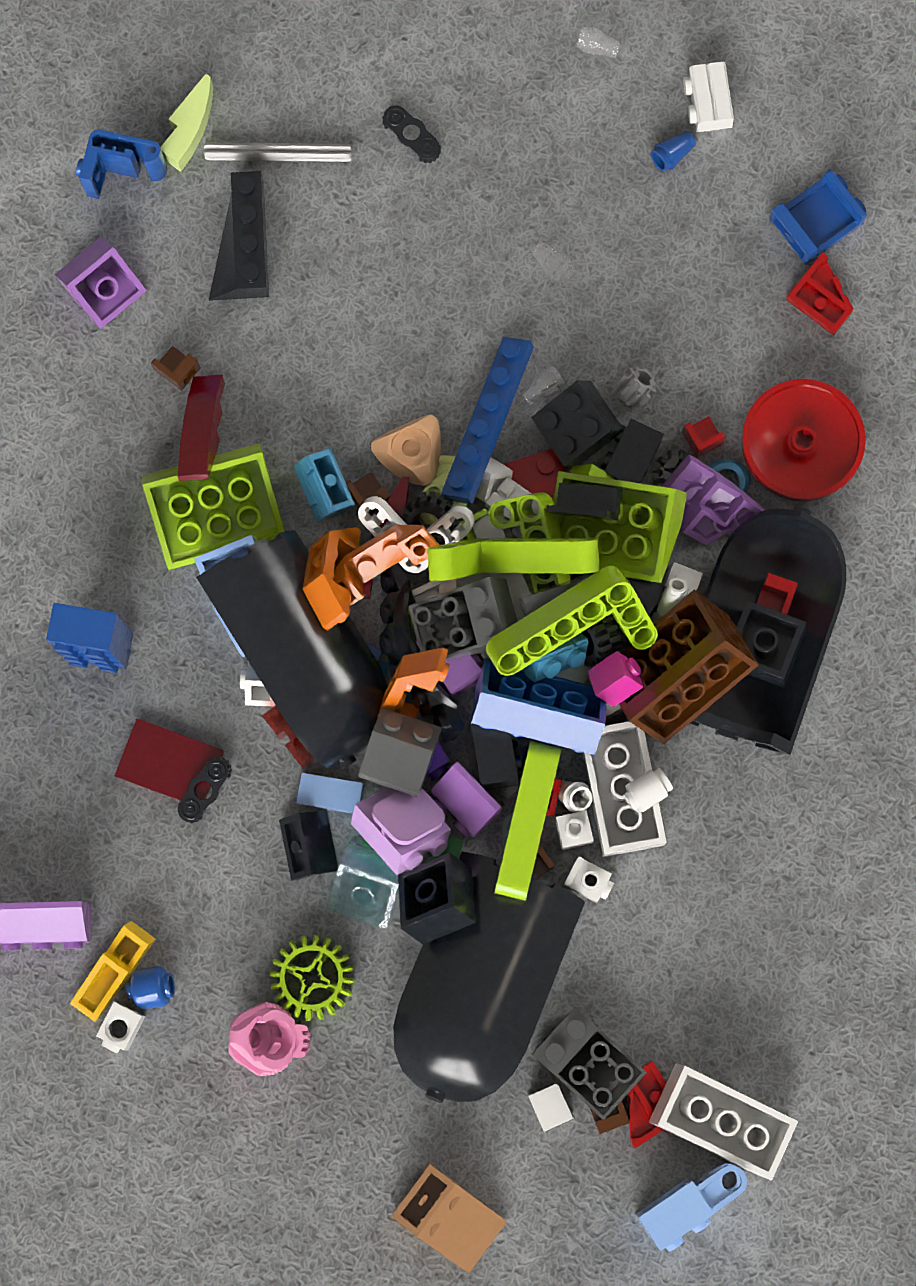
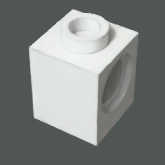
(574, 830)
(130, 1017)

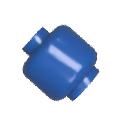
(150, 987)

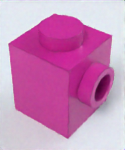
(615, 678)

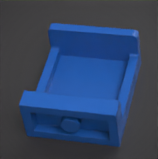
(819, 217)

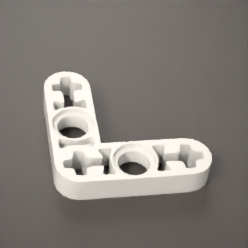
(440, 526)

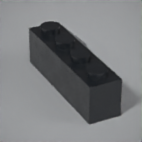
(242, 255)

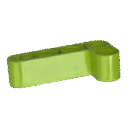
(530, 527)

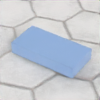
(329, 793)

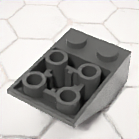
(464, 617)
(589, 1063)

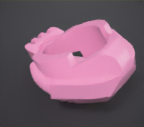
(267, 1039)

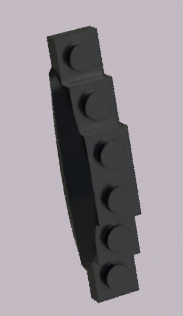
(398, 641)

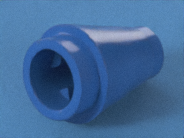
(672, 151)

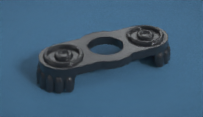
(424, 146)
(215, 773)

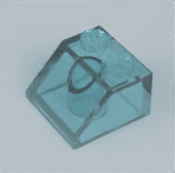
(364, 886)

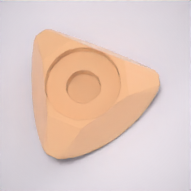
(411, 450)

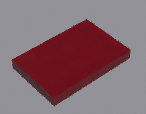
(164, 761)

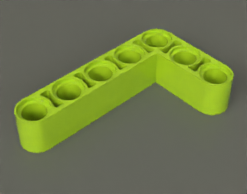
(513, 556)
(568, 616)
(528, 820)

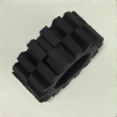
(430, 505)
(601, 641)

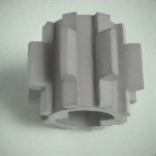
(636, 387)

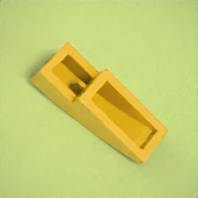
(112, 970)

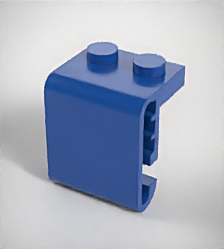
(117, 155)

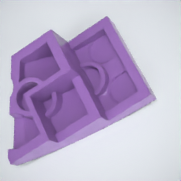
(712, 501)

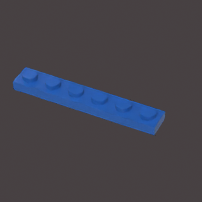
(487, 420)

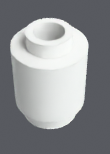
(647, 790)

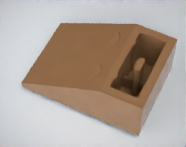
(449, 1218)

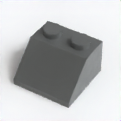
(400, 752)

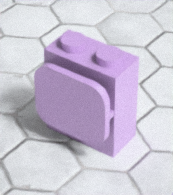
(402, 827)

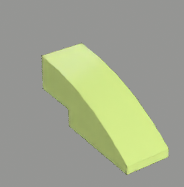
(188, 124)

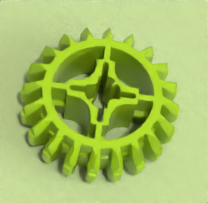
(337, 988)

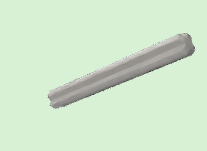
(278, 152)

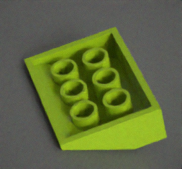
(215, 511)
(645, 530)

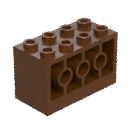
(687, 667)

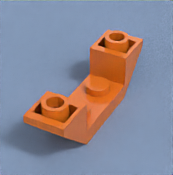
(381, 554)
(326, 596)
(415, 669)

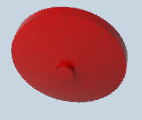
(803, 440)

